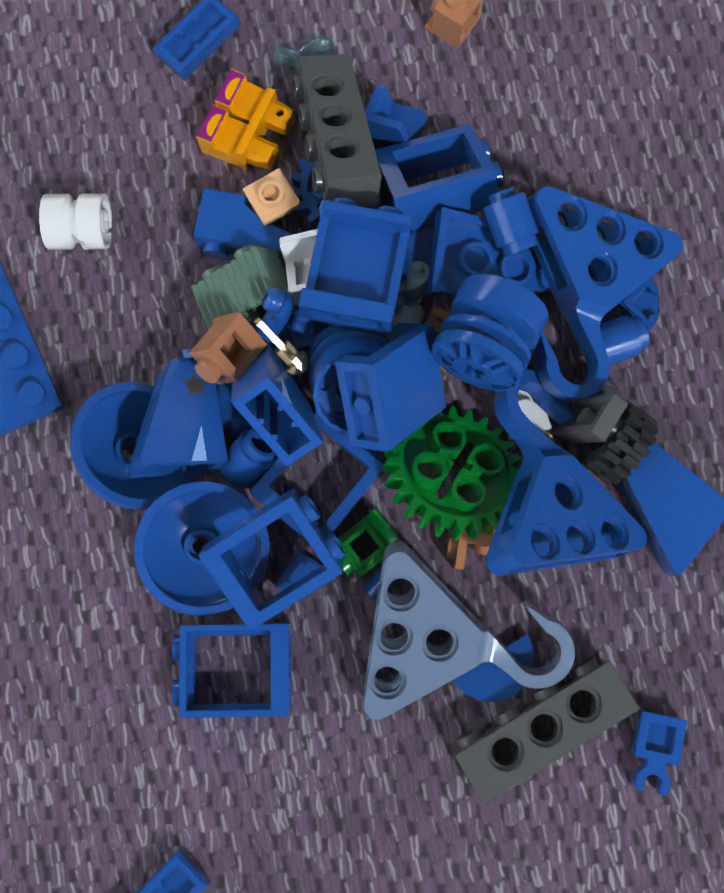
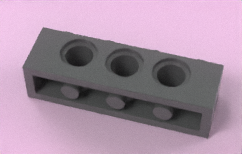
(336, 130)
(608, 705)

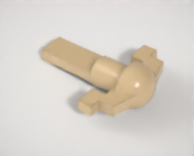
(295, 361)

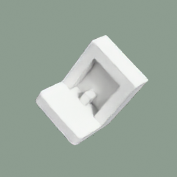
(298, 253)

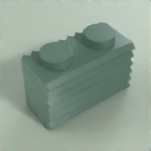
(240, 284)

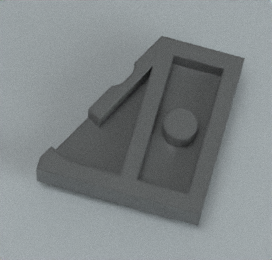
(595, 417)

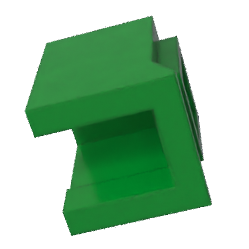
(379, 532)

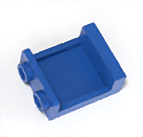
(356, 265)
(391, 389)

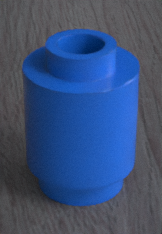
(511, 221)
(624, 337)
(247, 460)

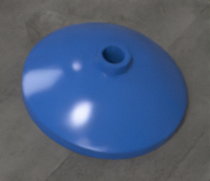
(100, 432)
(165, 542)

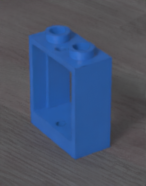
(433, 153)
(368, 458)
(236, 584)
(185, 689)

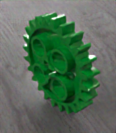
(483, 488)

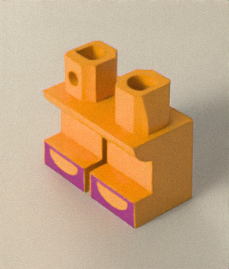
(239, 122)

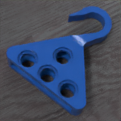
(617, 271)
(554, 499)

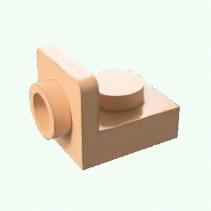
(271, 197)

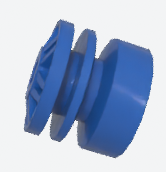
(490, 332)
(322, 353)

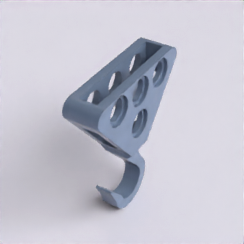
(429, 665)

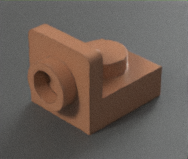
(457, 549)

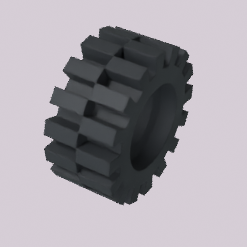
(624, 450)

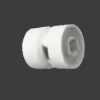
(75, 221)

